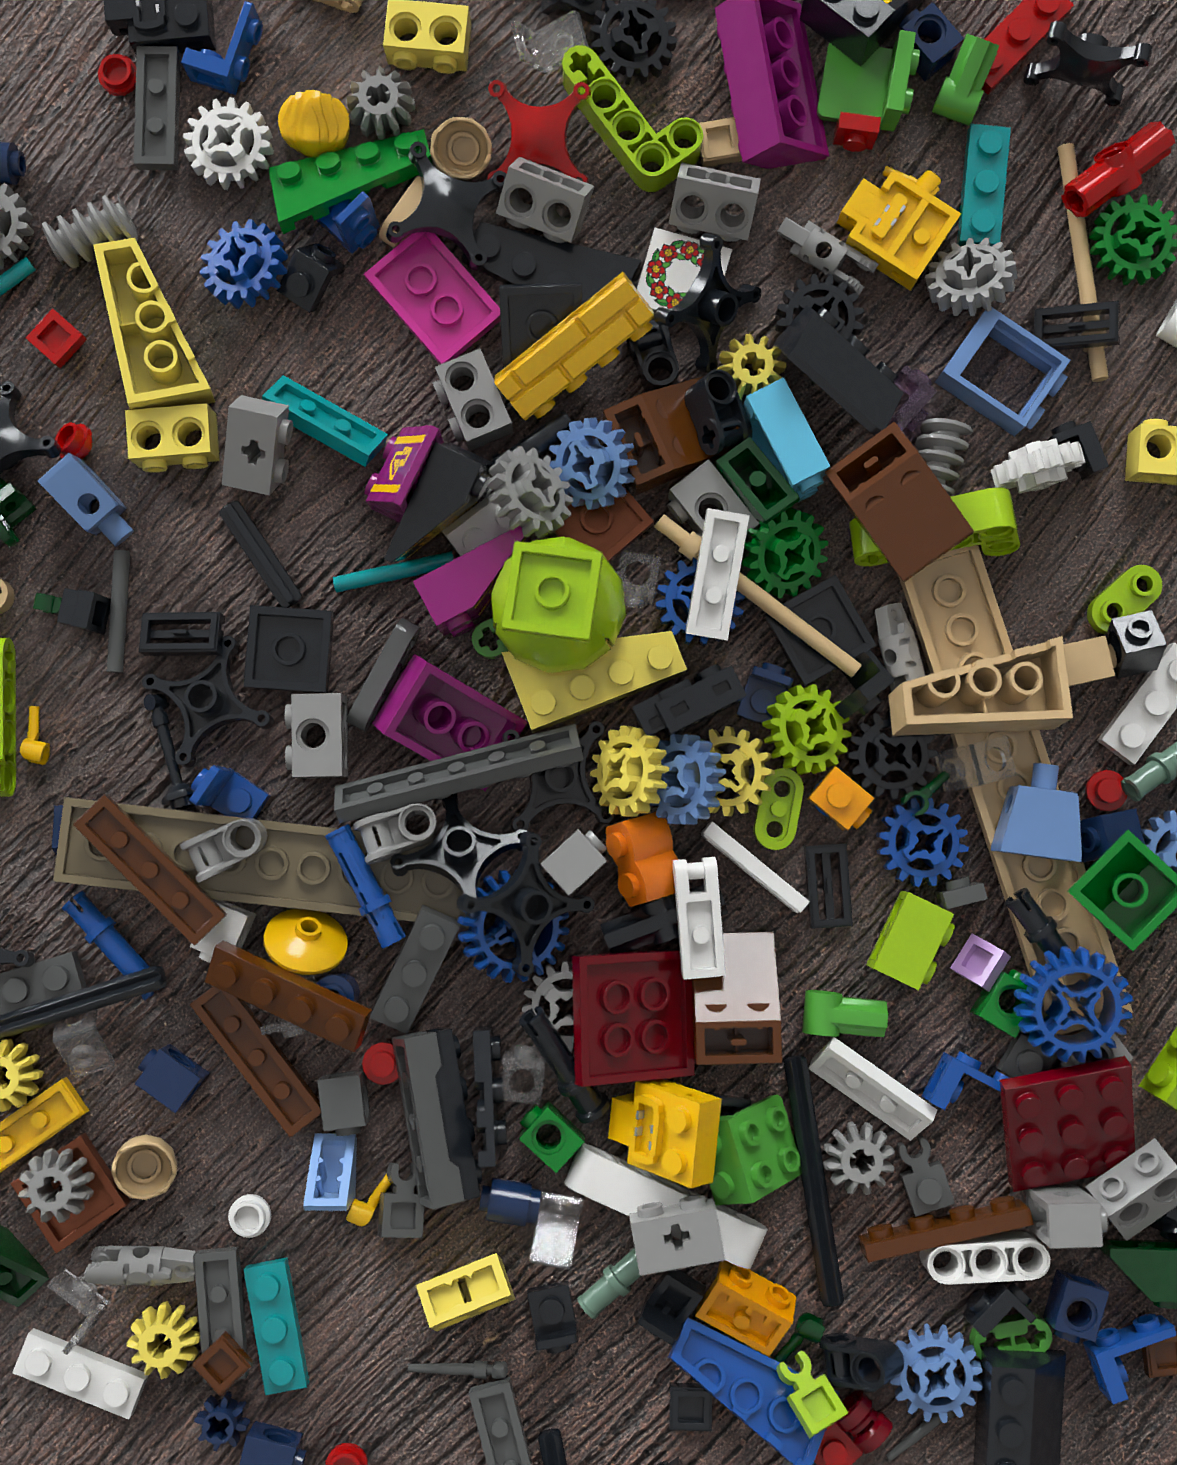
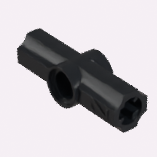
(652, 923)

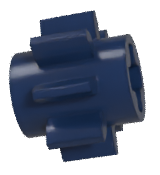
(221, 1433)

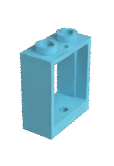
(786, 437)

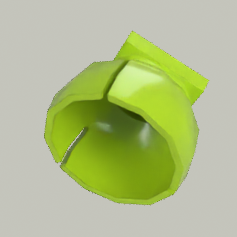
(557, 604)

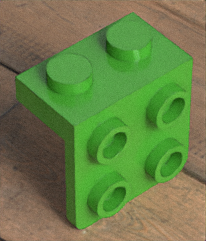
(870, 89)
(754, 1153)

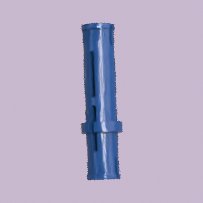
(365, 886)
(105, 936)

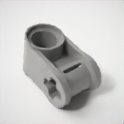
(393, 832)
(218, 850)

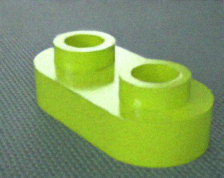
(1124, 596)
(779, 809)

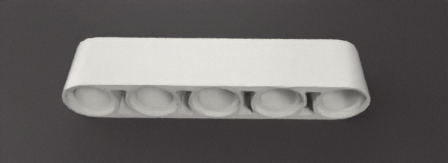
(626, 1187)

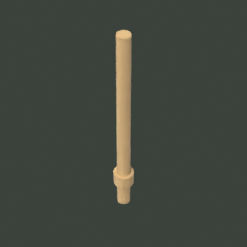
(1083, 263)
(690, 547)

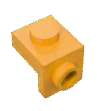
(842, 799)

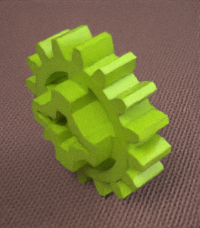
(806, 729)

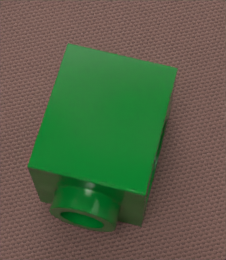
(988, 1006)
(555, 1153)

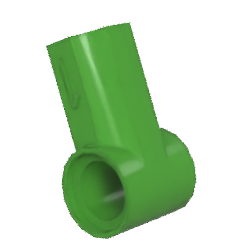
(963, 88)
(832, 1013)

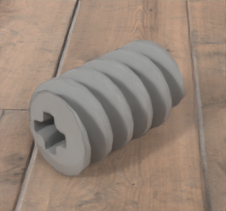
(85, 231)
(939, 445)

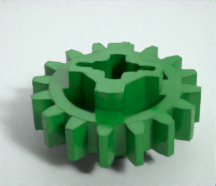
(1127, 255)
(785, 553)

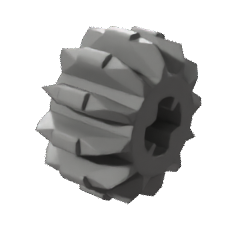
(378, 90)
(870, 1170)
(48, 1199)

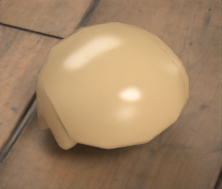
(461, 148)
(144, 1167)

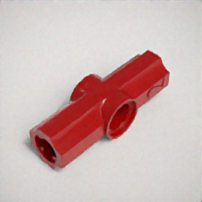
(1118, 169)

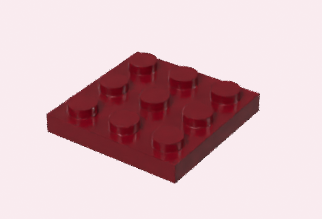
(631, 1018)
(1067, 1122)

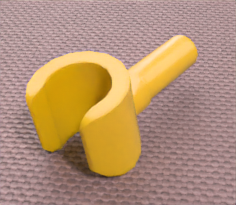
(928, 181)
(31, 748)
(362, 1212)

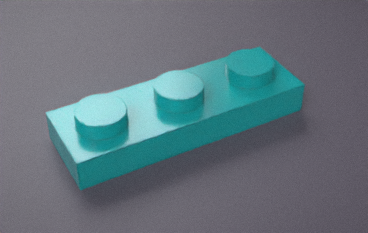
(983, 184)
(327, 421)
(276, 1326)

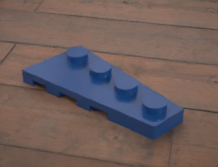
(747, 1387)

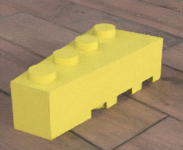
(149, 344)
(626, 669)

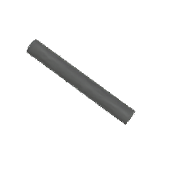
(118, 611)

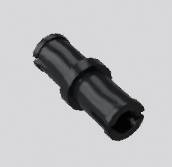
(1039, 927)

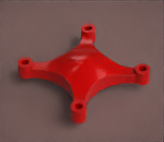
(540, 131)

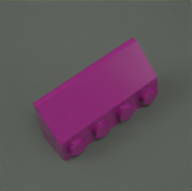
(771, 82)

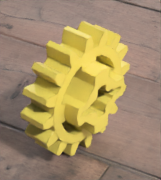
(742, 758)
(629, 771)

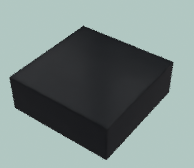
(689, 1407)

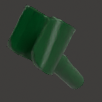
(926, 792)
(807, 1327)

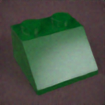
(1128, 890)

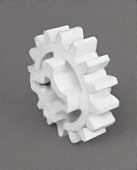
(225, 126)
(1038, 465)

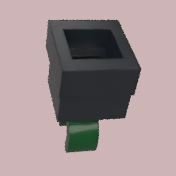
(77, 609)

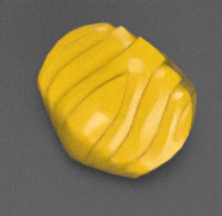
(314, 123)

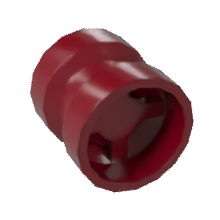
(864, 1423)

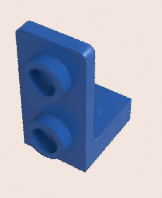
(226, 74)
(352, 222)
(228, 792)
(946, 1080)
(1115, 1342)

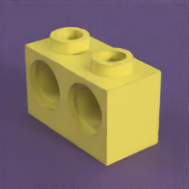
(430, 25)
(173, 425)
(1143, 466)
(465, 1292)

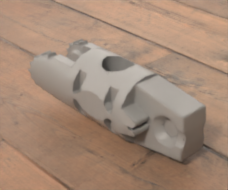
(811, 238)
(898, 644)
(140, 1265)

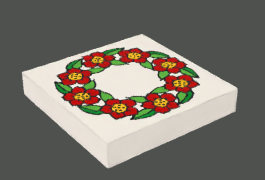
(672, 268)

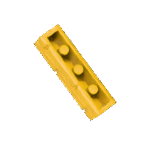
(574, 347)

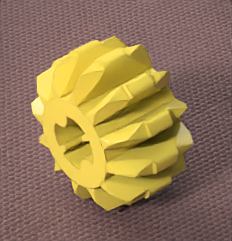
(761, 359)
(20, 1074)
(153, 1350)

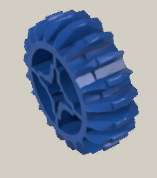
(499, 935)
(1086, 995)

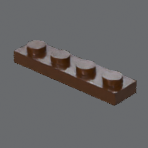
(150, 869)
(288, 996)
(258, 1059)
(929, 1232)

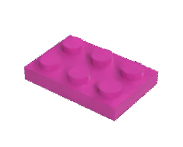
(434, 295)

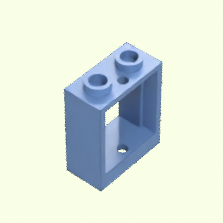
(1022, 344)

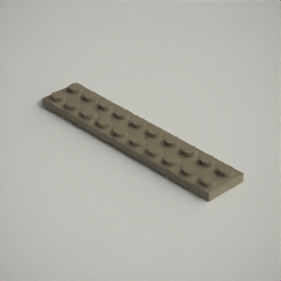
(289, 872)

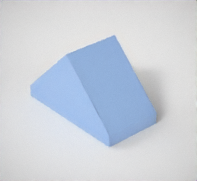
(331, 1173)

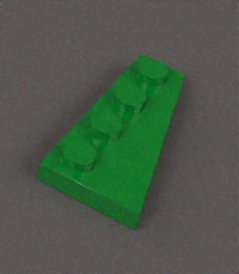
(322, 181)

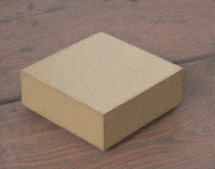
(719, 142)

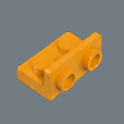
(748, 1307)

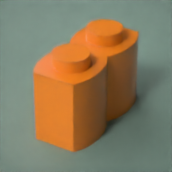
(643, 857)

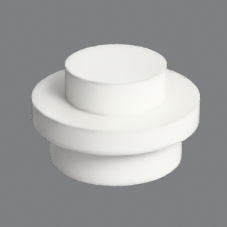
(249, 1215)

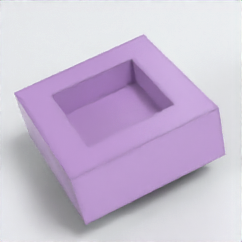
(980, 962)

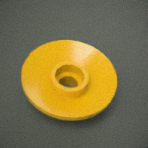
(305, 941)

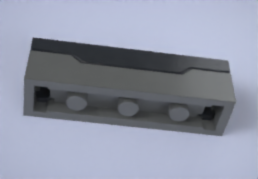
(437, 1117)

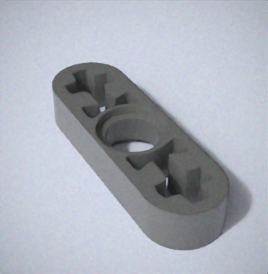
(383, 674)

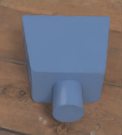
(75, 489)
(1040, 819)

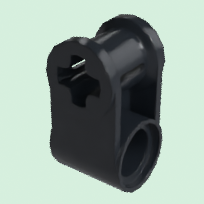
(653, 352)
(717, 412)
(852, 1363)

